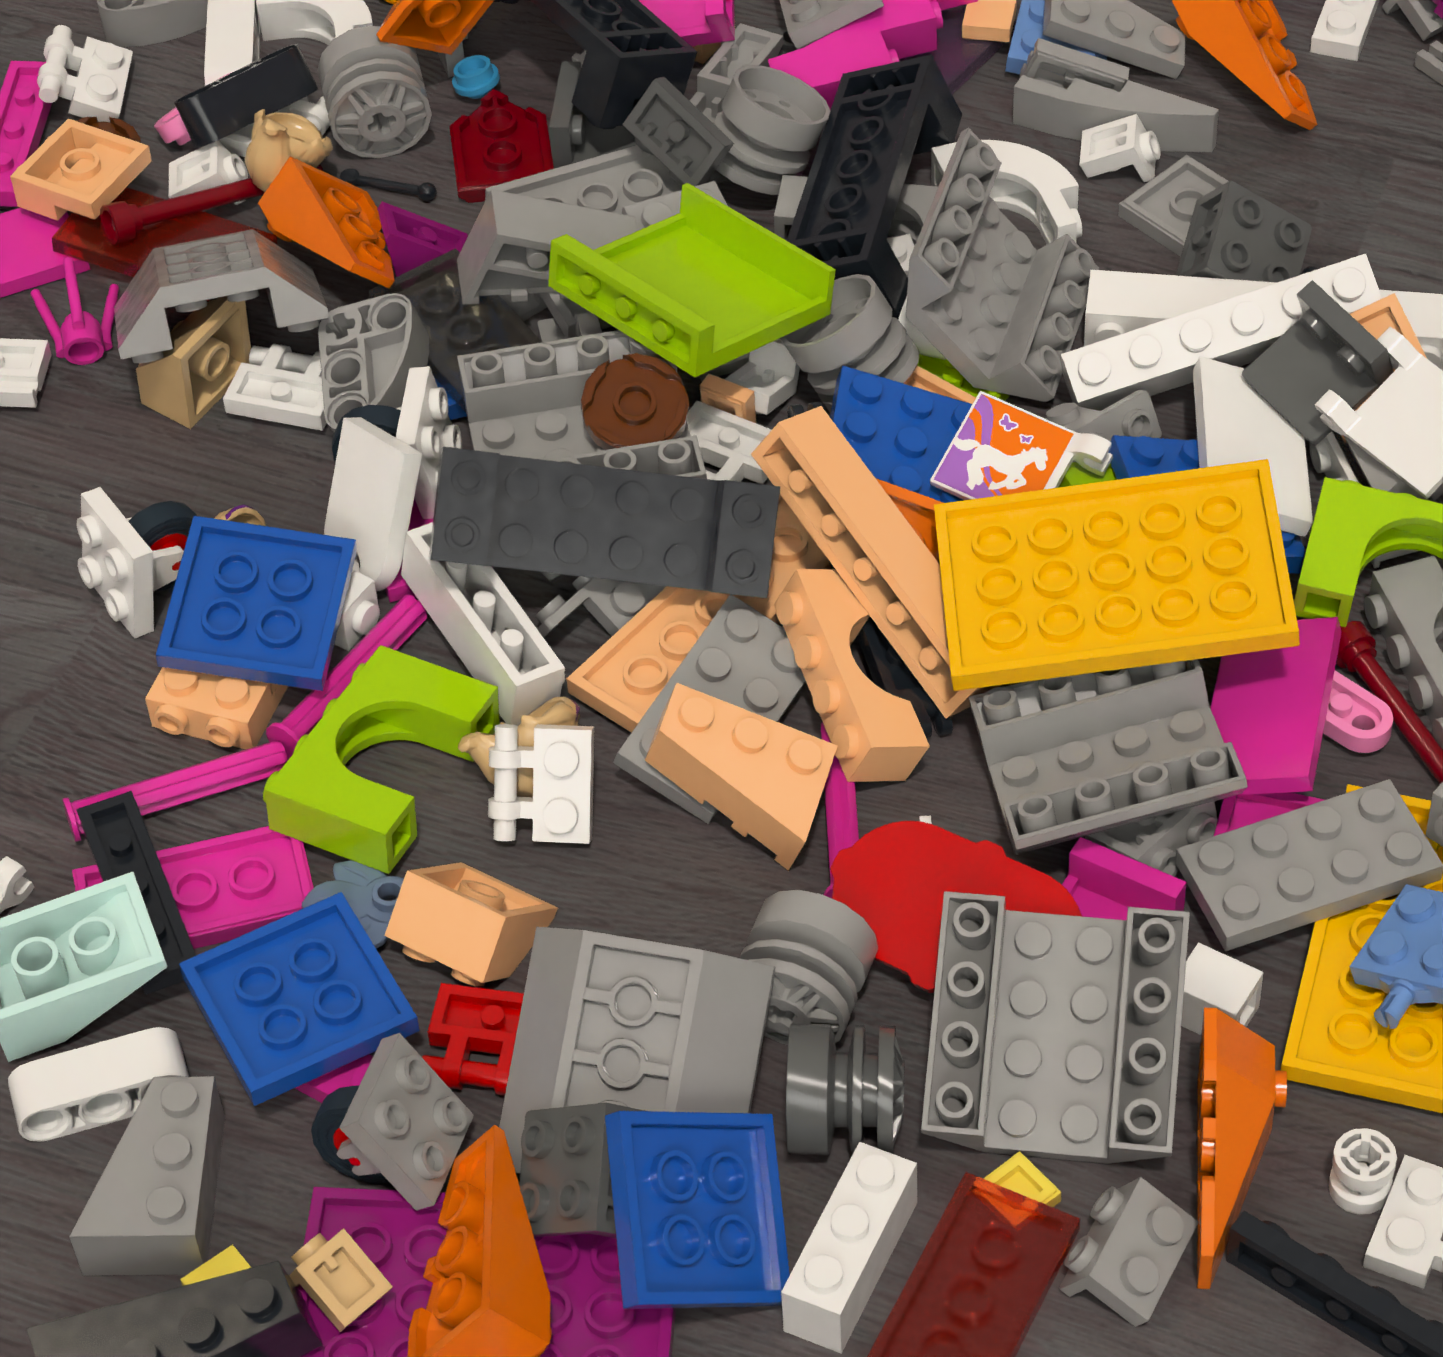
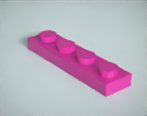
(21, 122)

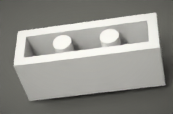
(849, 1247)

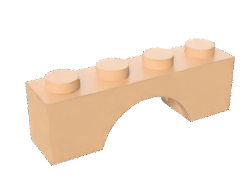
(873, 729)

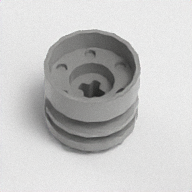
(373, 94)
(772, 127)
(854, 335)
(819, 960)

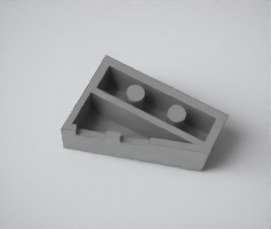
(513, 239)
(158, 1187)

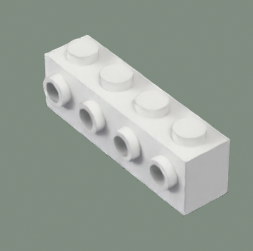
(484, 627)

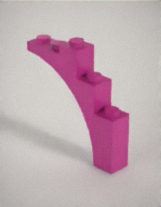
(876, 39)

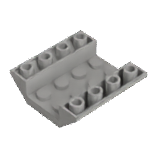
(209, 269)
(987, 291)
(530, 406)
(1102, 751)
(634, 1028)
(1056, 1031)

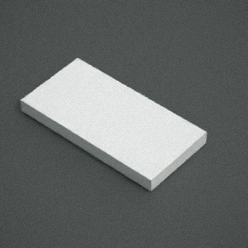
(1243, 427)

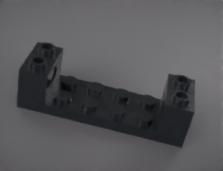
(623, 54)
(862, 164)
(604, 522)

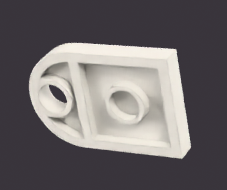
(373, 497)

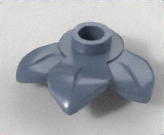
(366, 894)

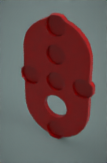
(899, 882)

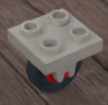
(394, 1125)

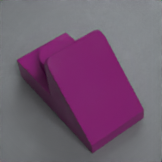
(414, 238)

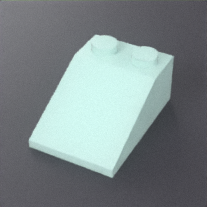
(72, 963)

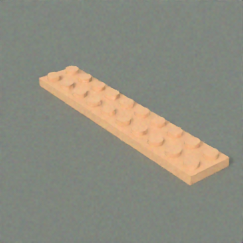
(644, 654)

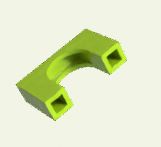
(1349, 532)
(385, 701)

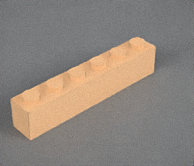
(866, 545)

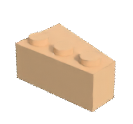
(744, 766)

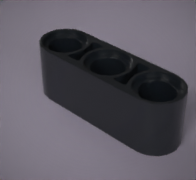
(235, 98)

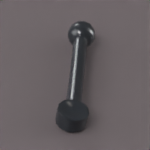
(425, 191)

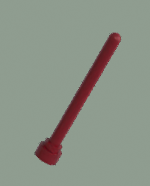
(124, 220)
(1358, 655)

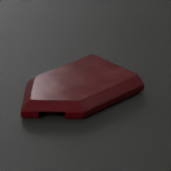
(498, 145)

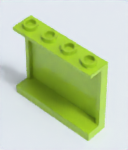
(696, 284)

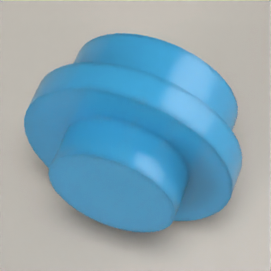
(475, 76)

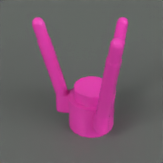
(80, 336)

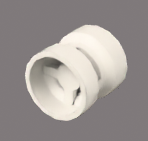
(1362, 1171)

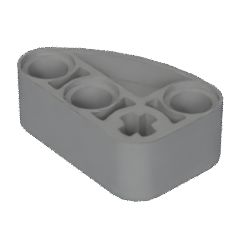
(150, 21)
(369, 354)

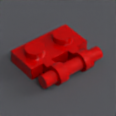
(474, 1021)

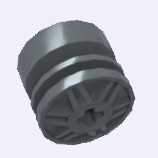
(842, 1089)

